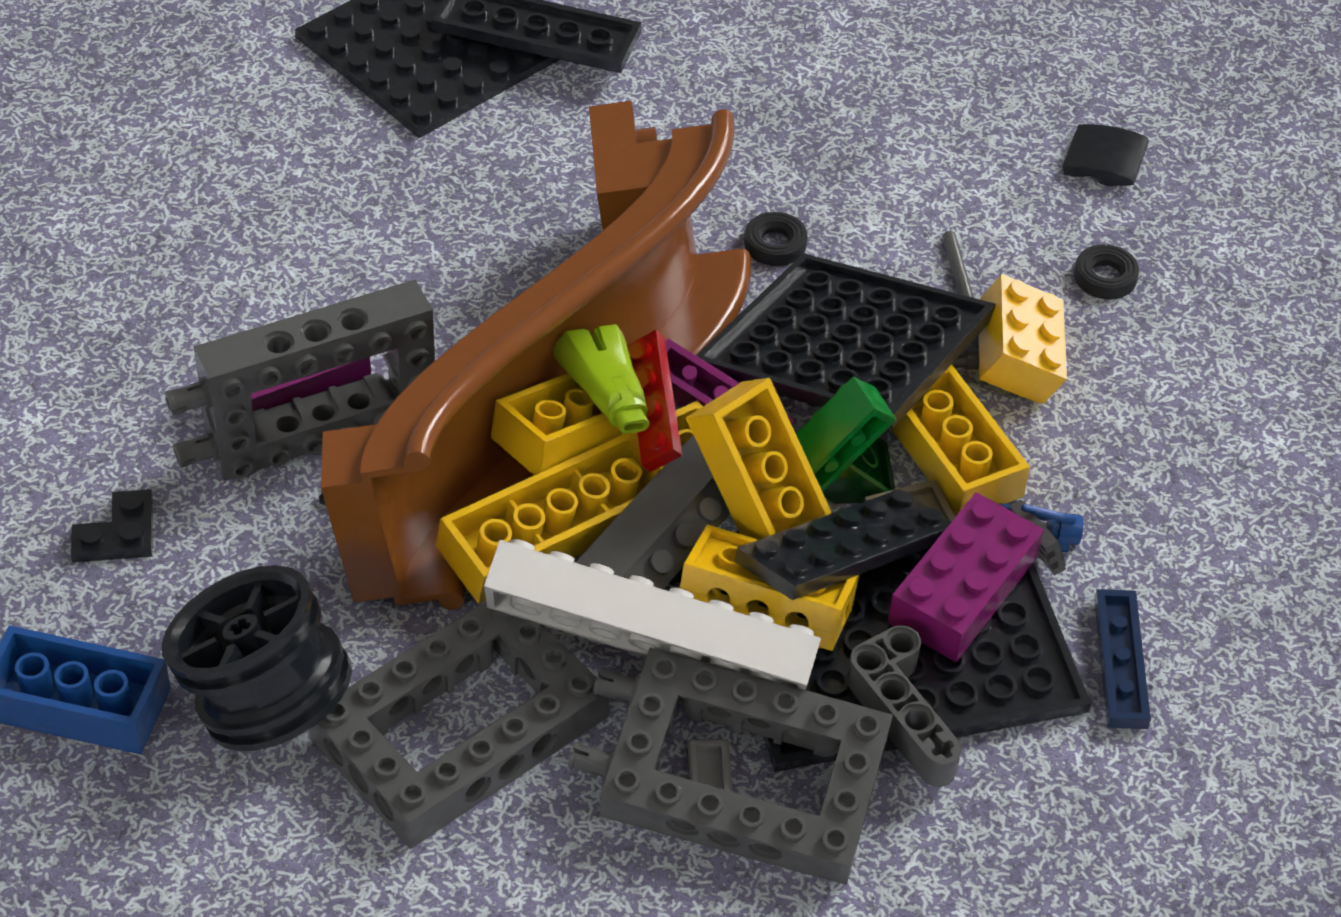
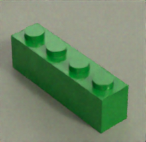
(844, 429)

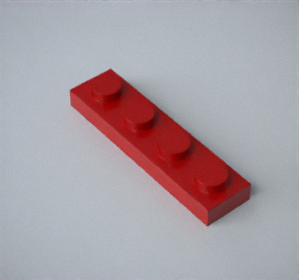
(661, 440)

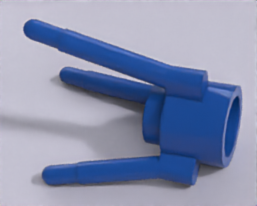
(1065, 527)

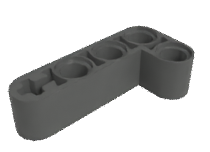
(932, 748)

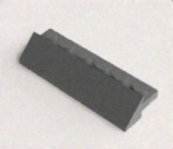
(662, 521)

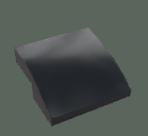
(1105, 152)

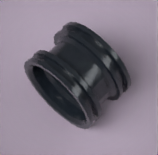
(257, 658)

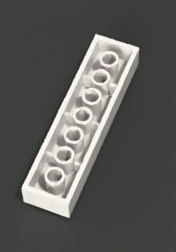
(640, 616)

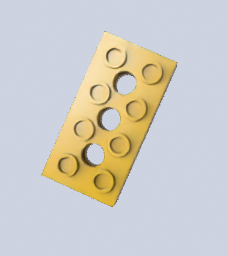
(713, 569)

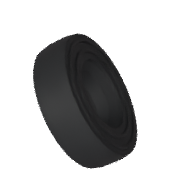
(775, 254)
(1105, 287)

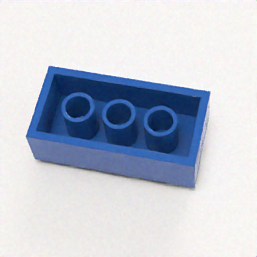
(80, 689)

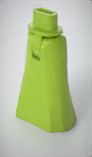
(605, 373)

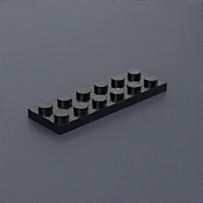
(543, 30)
(843, 544)

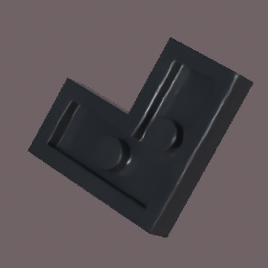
(123, 538)

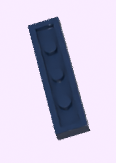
(1122, 659)

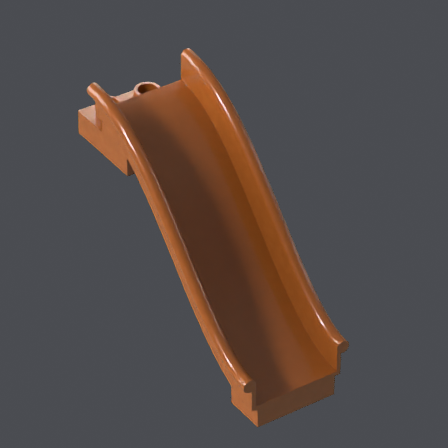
(434, 443)

